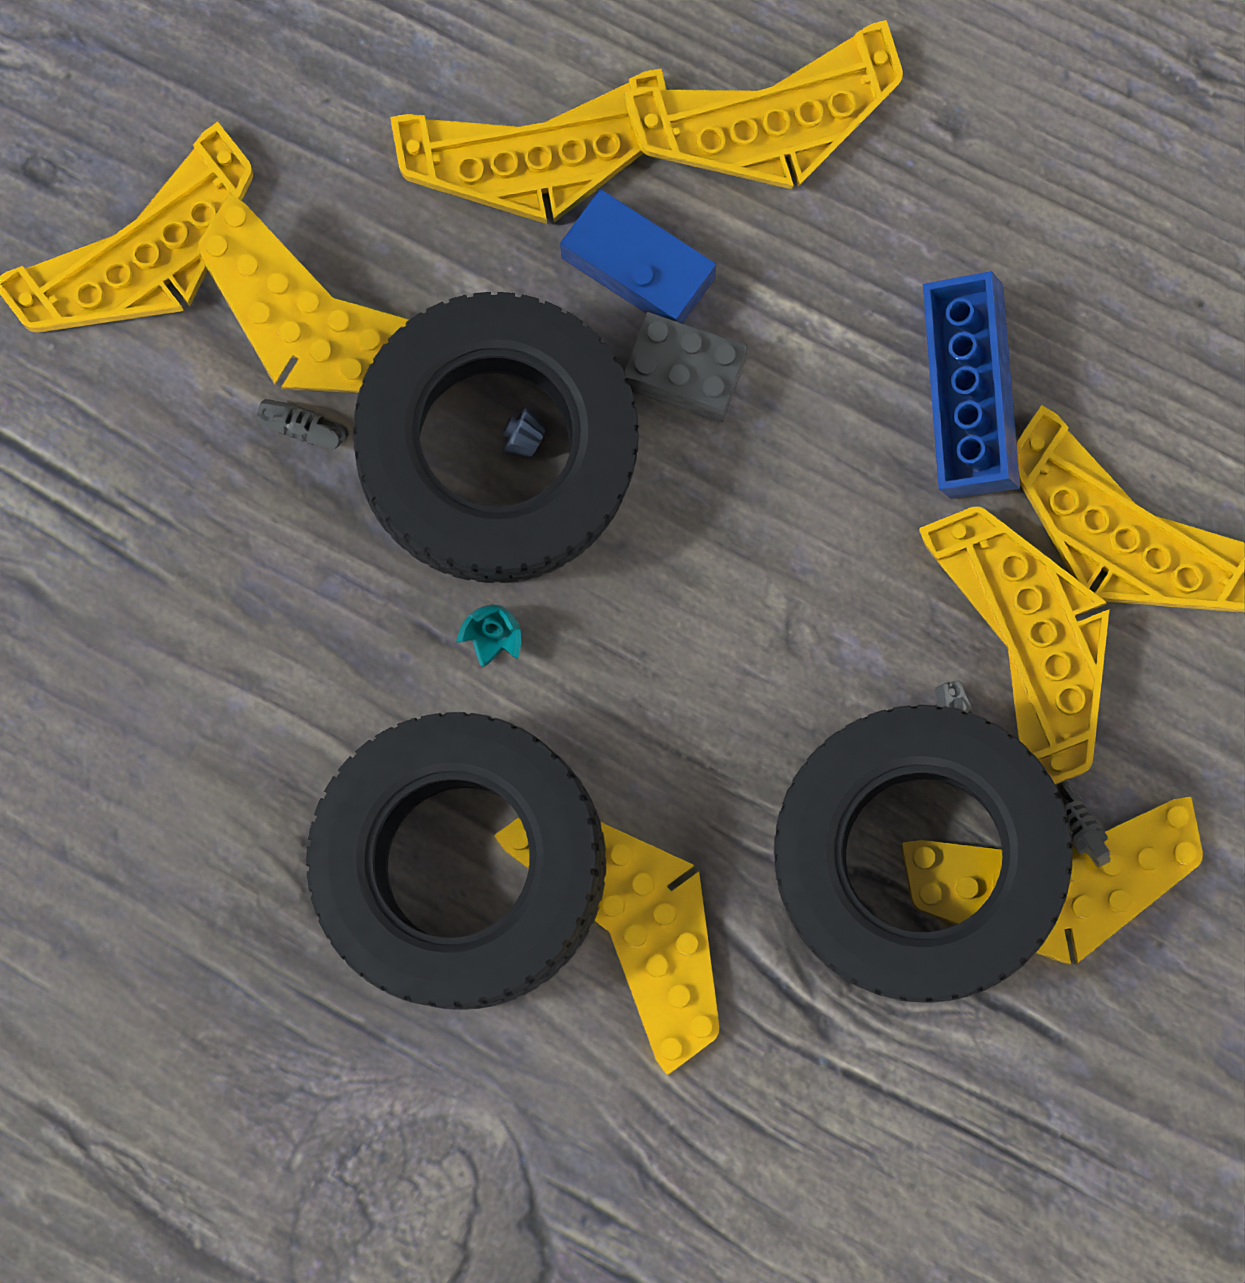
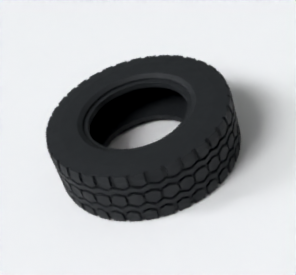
(503, 338)
(900, 748)
(355, 840)

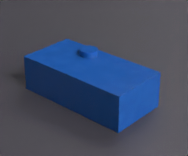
(637, 259)

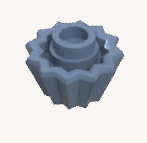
(523, 434)

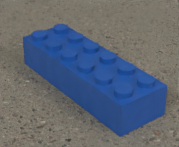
(971, 385)

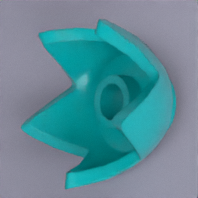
(491, 631)

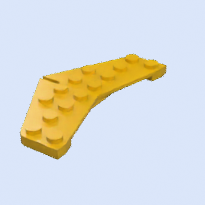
(755, 130)
(518, 164)
(130, 270)
(288, 309)
(1104, 529)
(1033, 612)
(1146, 861)
(657, 940)

